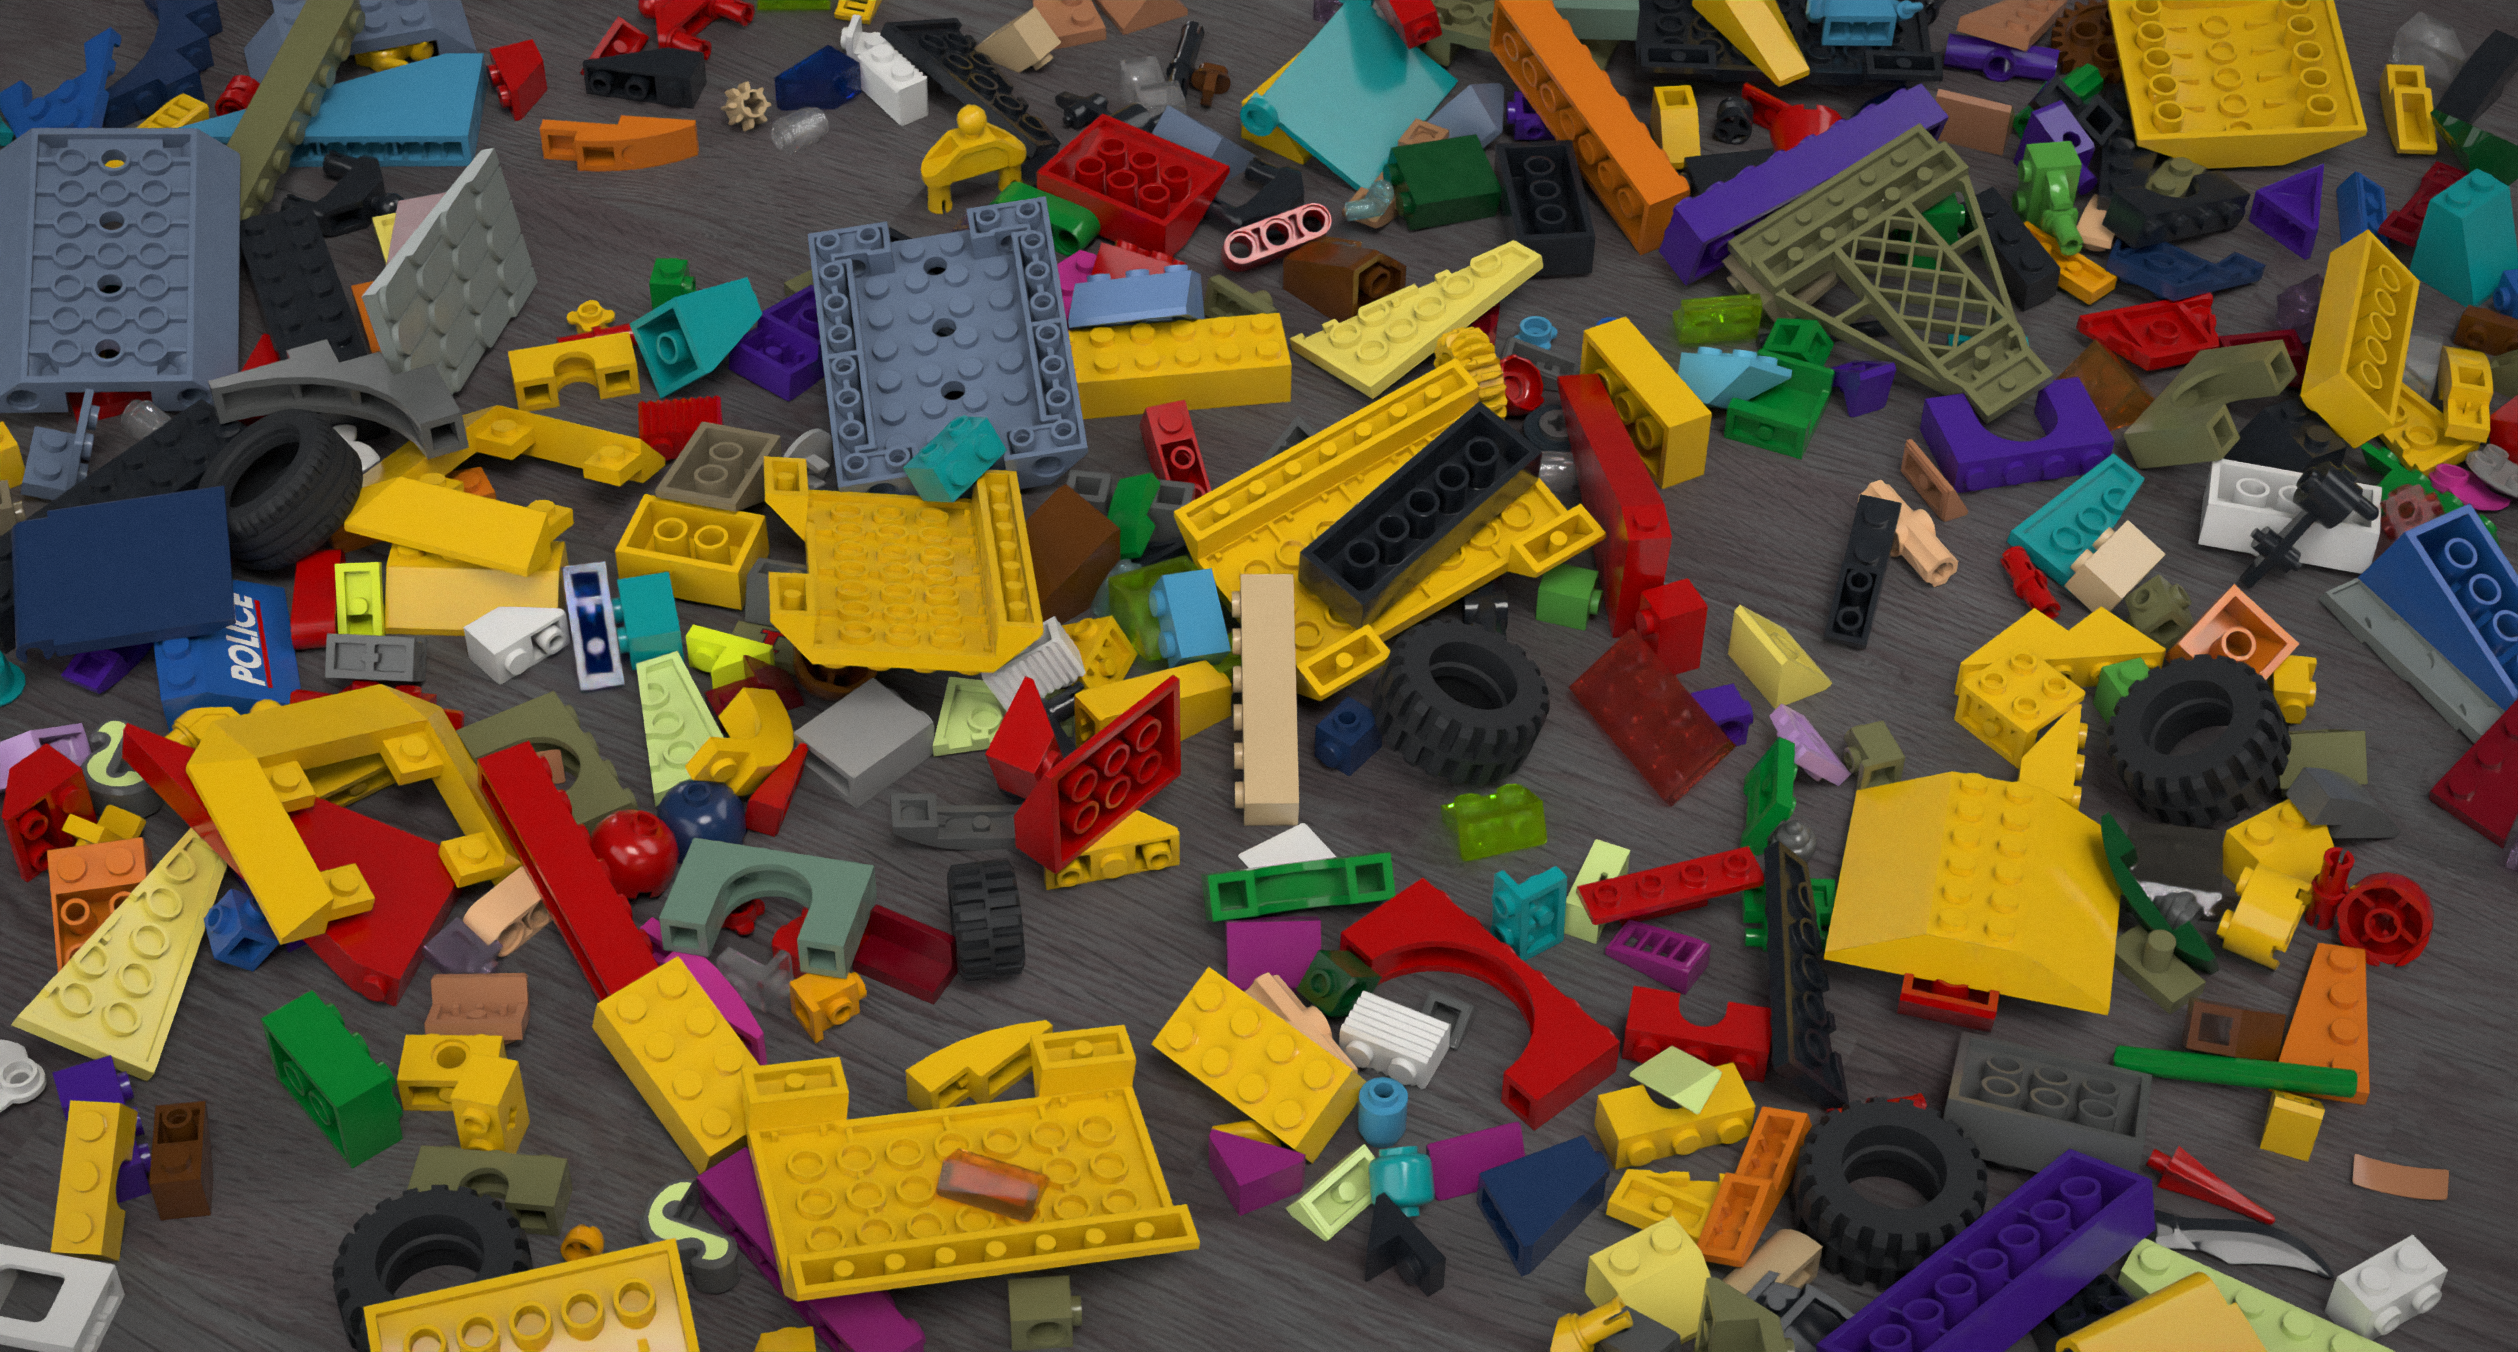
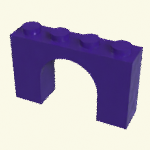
(1980, 460)

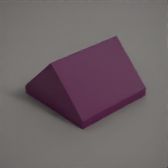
(1271, 945)

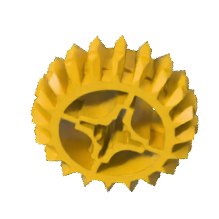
(1478, 357)

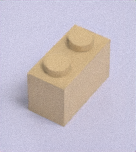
(2114, 568)

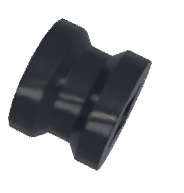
(1738, 129)

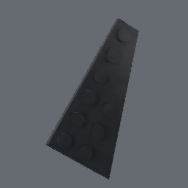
(968, 75)

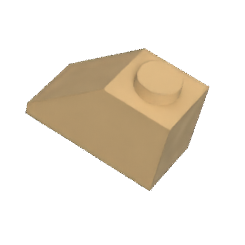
(1021, 42)

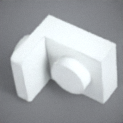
(856, 41)

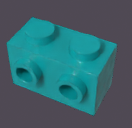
(955, 459)
(648, 617)

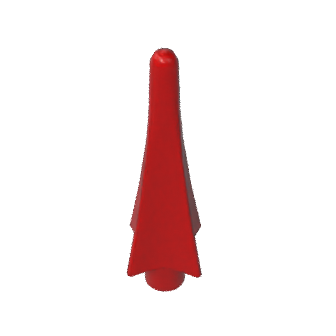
(2191, 1178)

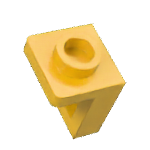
(112, 826)

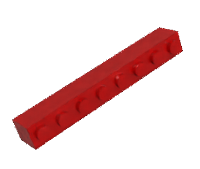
(565, 869)

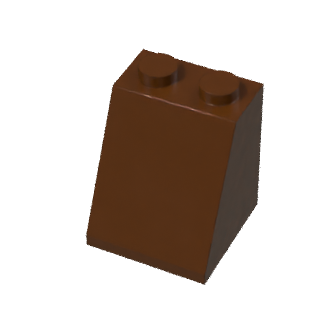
(1070, 553)

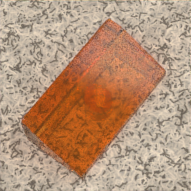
(991, 1184)

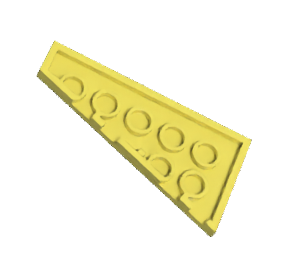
(1405, 326)
(132, 971)

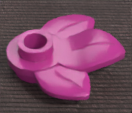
(2466, 487)

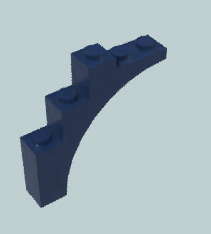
(170, 64)

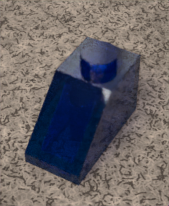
(819, 81)

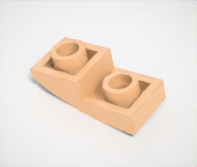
(2094, 234)

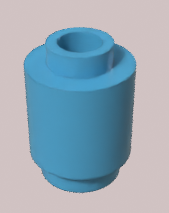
(1382, 1111)

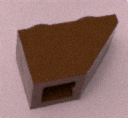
(2233, 1030)
(181, 1161)

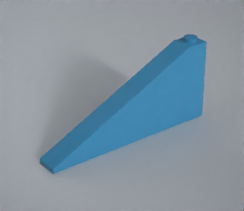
(400, 115)

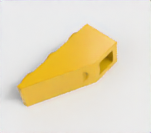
(2055, 761)

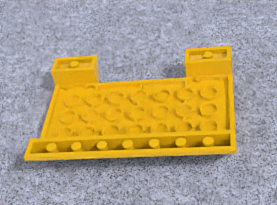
(1290, 500)
(905, 575)
(859, 1199)

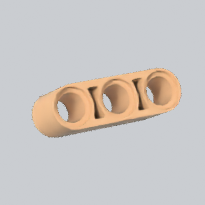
(509, 913)

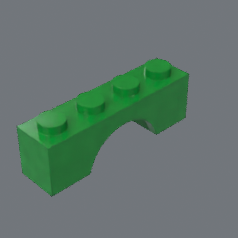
(1298, 886)

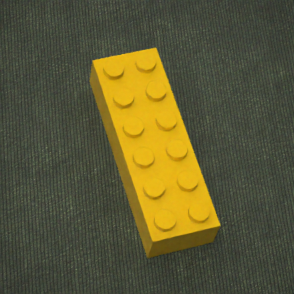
(2360, 340)
(1195, 361)

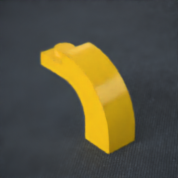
(757, 743)

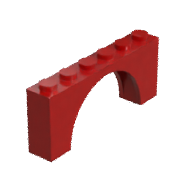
(1430, 933)

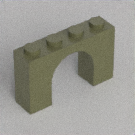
(2191, 414)
(550, 727)

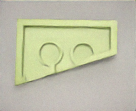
(972, 717)

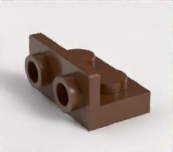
(2487, 331)

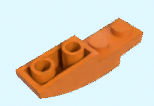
(623, 146)

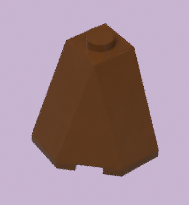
(1341, 277)

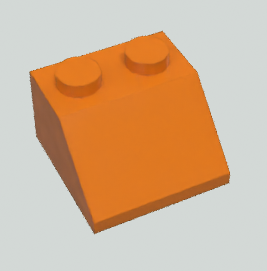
(2236, 630)

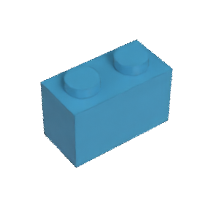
(1189, 618)

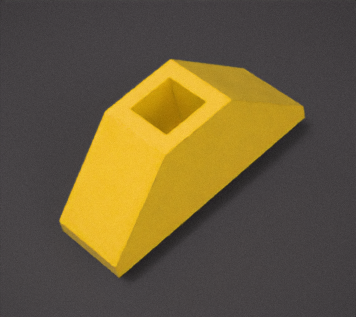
(1131, 847)

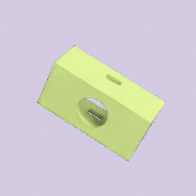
(1602, 863)

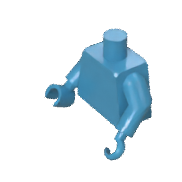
(1859, 20)

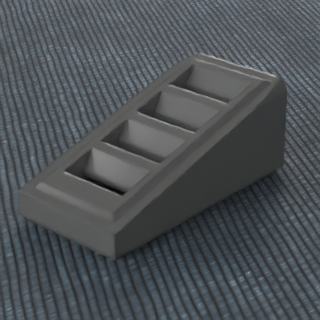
(1545, 360)

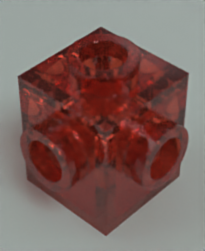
(2408, 508)

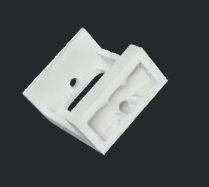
(79, 1311)

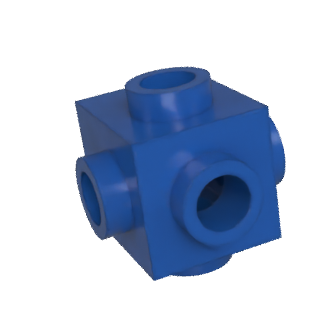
(239, 931)

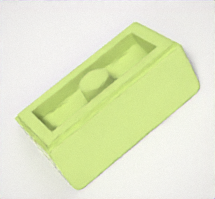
(1679, 1078)
(1335, 1196)

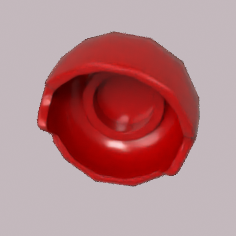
(1523, 385)

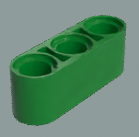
(1070, 223)

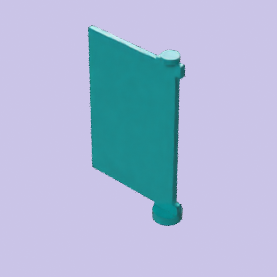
(1351, 94)

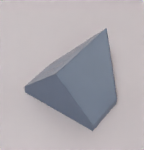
(1474, 111)

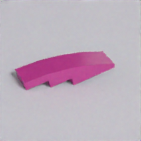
(718, 989)

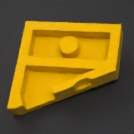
(1650, 1197)

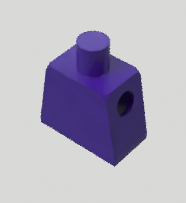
(2058, 124)

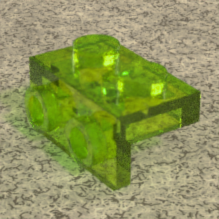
(1718, 318)
(1496, 821)

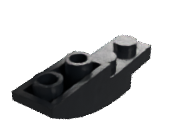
(1863, 571)

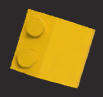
(2280, 841)

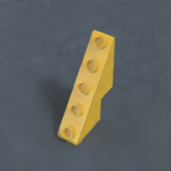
(2075, 653)

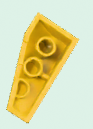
(1759, 34)

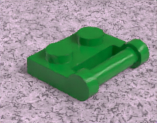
(1769, 794)

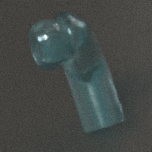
(1373, 204)
(1100, 603)

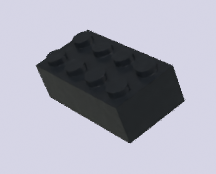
(1546, 204)

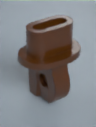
(1210, 80)

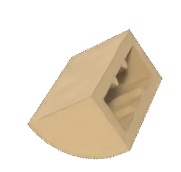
(1786, 1253)

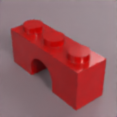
(1739, 1038)

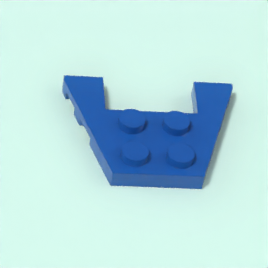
(75, 102)

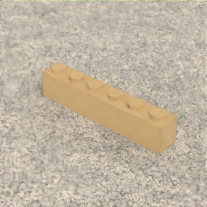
(1268, 700)

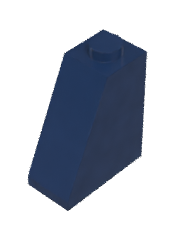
(1542, 1198)

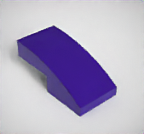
(104, 668)

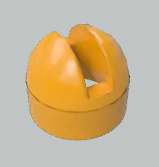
(577, 1238)

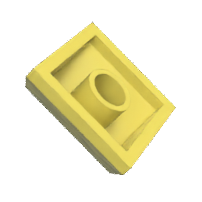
(1773, 659)

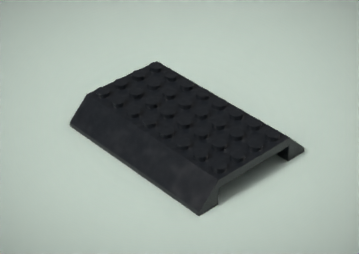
(1684, 45)

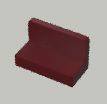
(907, 955)

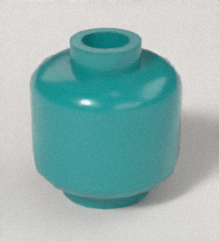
(1403, 1177)

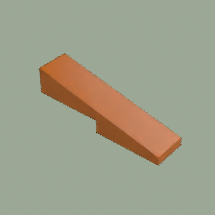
(1754, 1191)

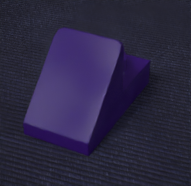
(1864, 384)

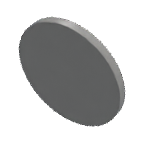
(817, 449)

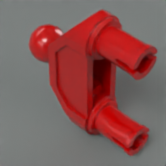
(683, 19)

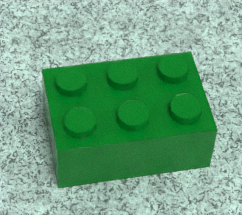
(333, 1078)

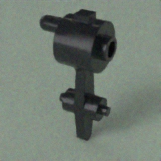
(1085, 110)
(2324, 497)

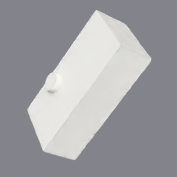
(2258, 496)

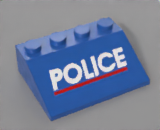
(233, 664)

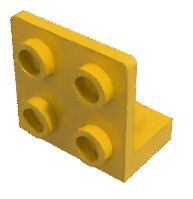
(1103, 650)
(2014, 701)

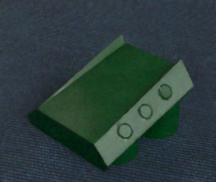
(2478, 147)

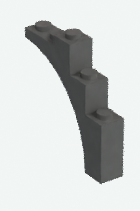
(362, 387)

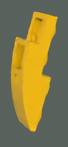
(2466, 392)

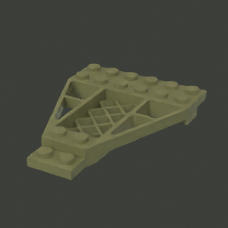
(1852, 214)

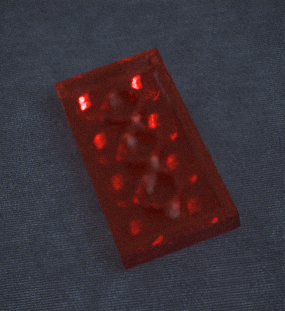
(1652, 717)

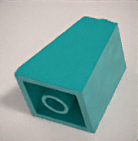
(2467, 239)
(694, 333)

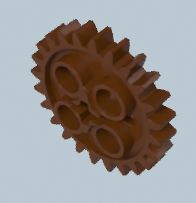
(2086, 38)

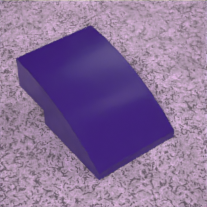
(784, 347)

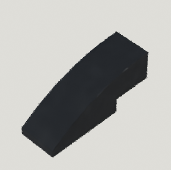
(2481, 78)

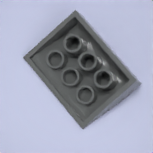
(2036, 1104)

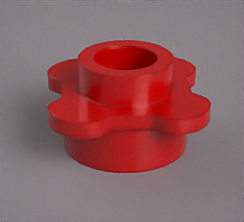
(744, 916)

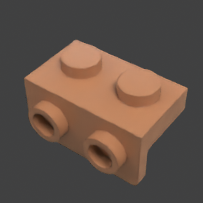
(480, 1005)

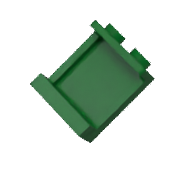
(1785, 414)

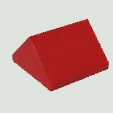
(1948, 1003)

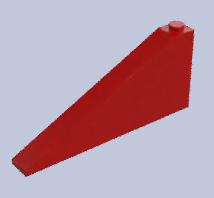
(1618, 497)
(410, 884)

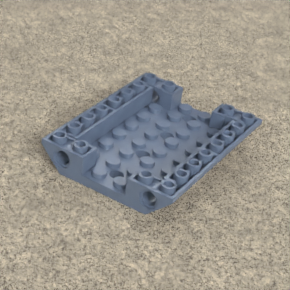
(170, 257)
(892, 371)

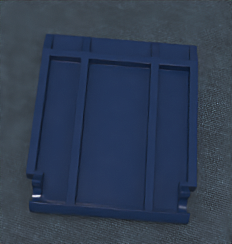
(123, 573)

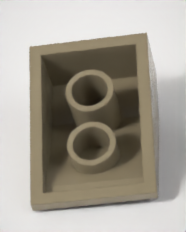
(720, 468)

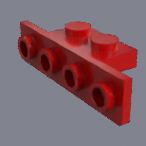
(1670, 887)

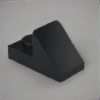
(1398, 1241)

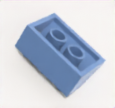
(1137, 298)

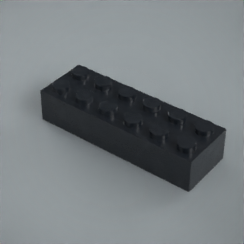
(1419, 516)

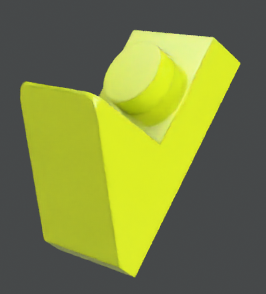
(360, 598)
(723, 654)

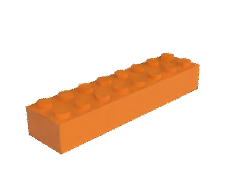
(1583, 106)

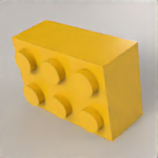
(698, 545)

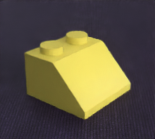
(1654, 1274)

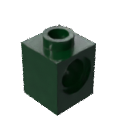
(1337, 981)

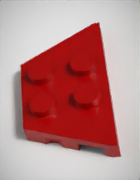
(2155, 332)

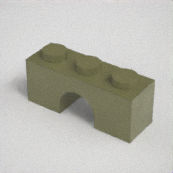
(531, 1185)

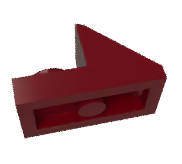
(759, 676)

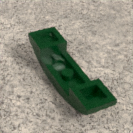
(2122, 855)

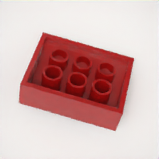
(1135, 184)
(1103, 780)

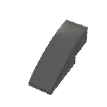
(2341, 804)

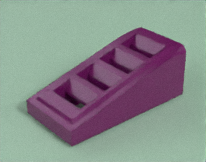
(1679, 975)

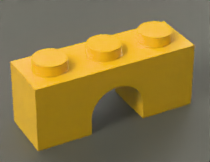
(601, 361)
(1641, 1131)
(87, 1208)

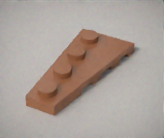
(1072, 21)
(2013, 21)

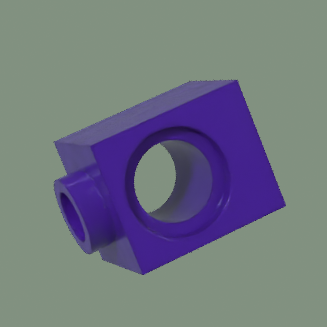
(1728, 710)

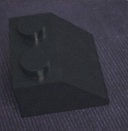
(2287, 439)

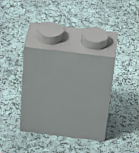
(866, 742)

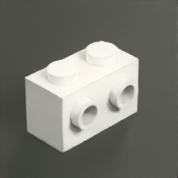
(2387, 1289)

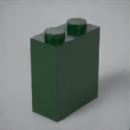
(1442, 182)

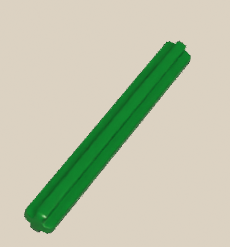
(2238, 1071)

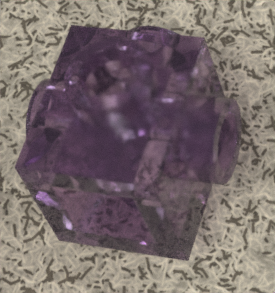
(2300, 306)

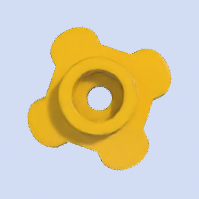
(590, 315)

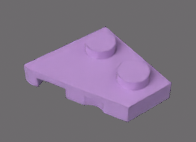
(1810, 748)

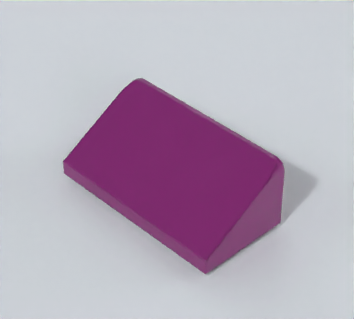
(1462, 1158)

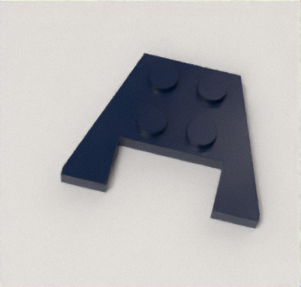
(2177, 273)

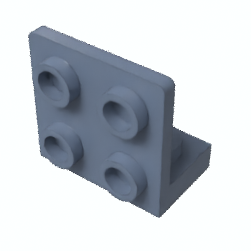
(56, 455)

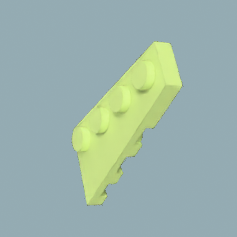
(674, 720)

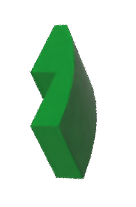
(1129, 510)

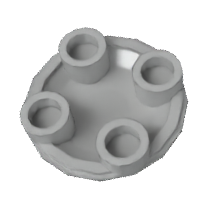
(2495, 469)

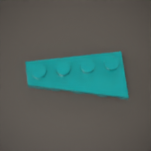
(2077, 518)

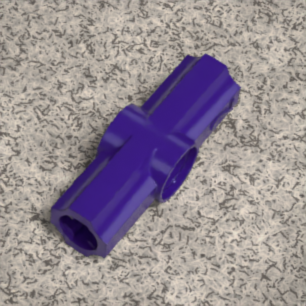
(1984, 55)

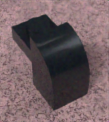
(2092, 114)

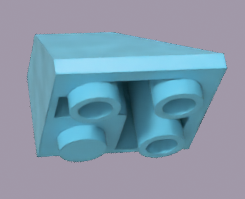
(1721, 376)

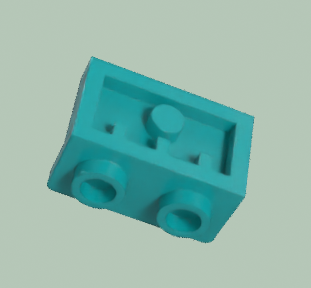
(1531, 913)

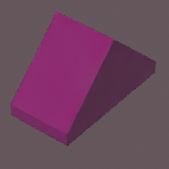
(1254, 1171)

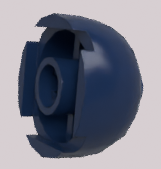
(703, 812)

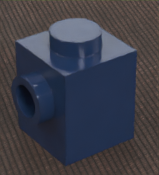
(1347, 737)

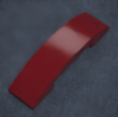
(2407, 223)

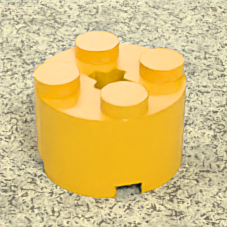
(2264, 914)

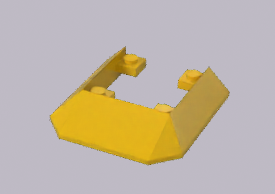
(417, 507)
(254, 774)

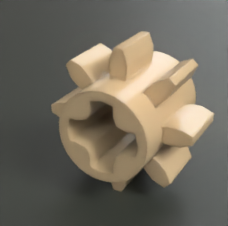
(746, 115)

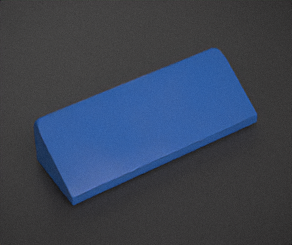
(2361, 208)

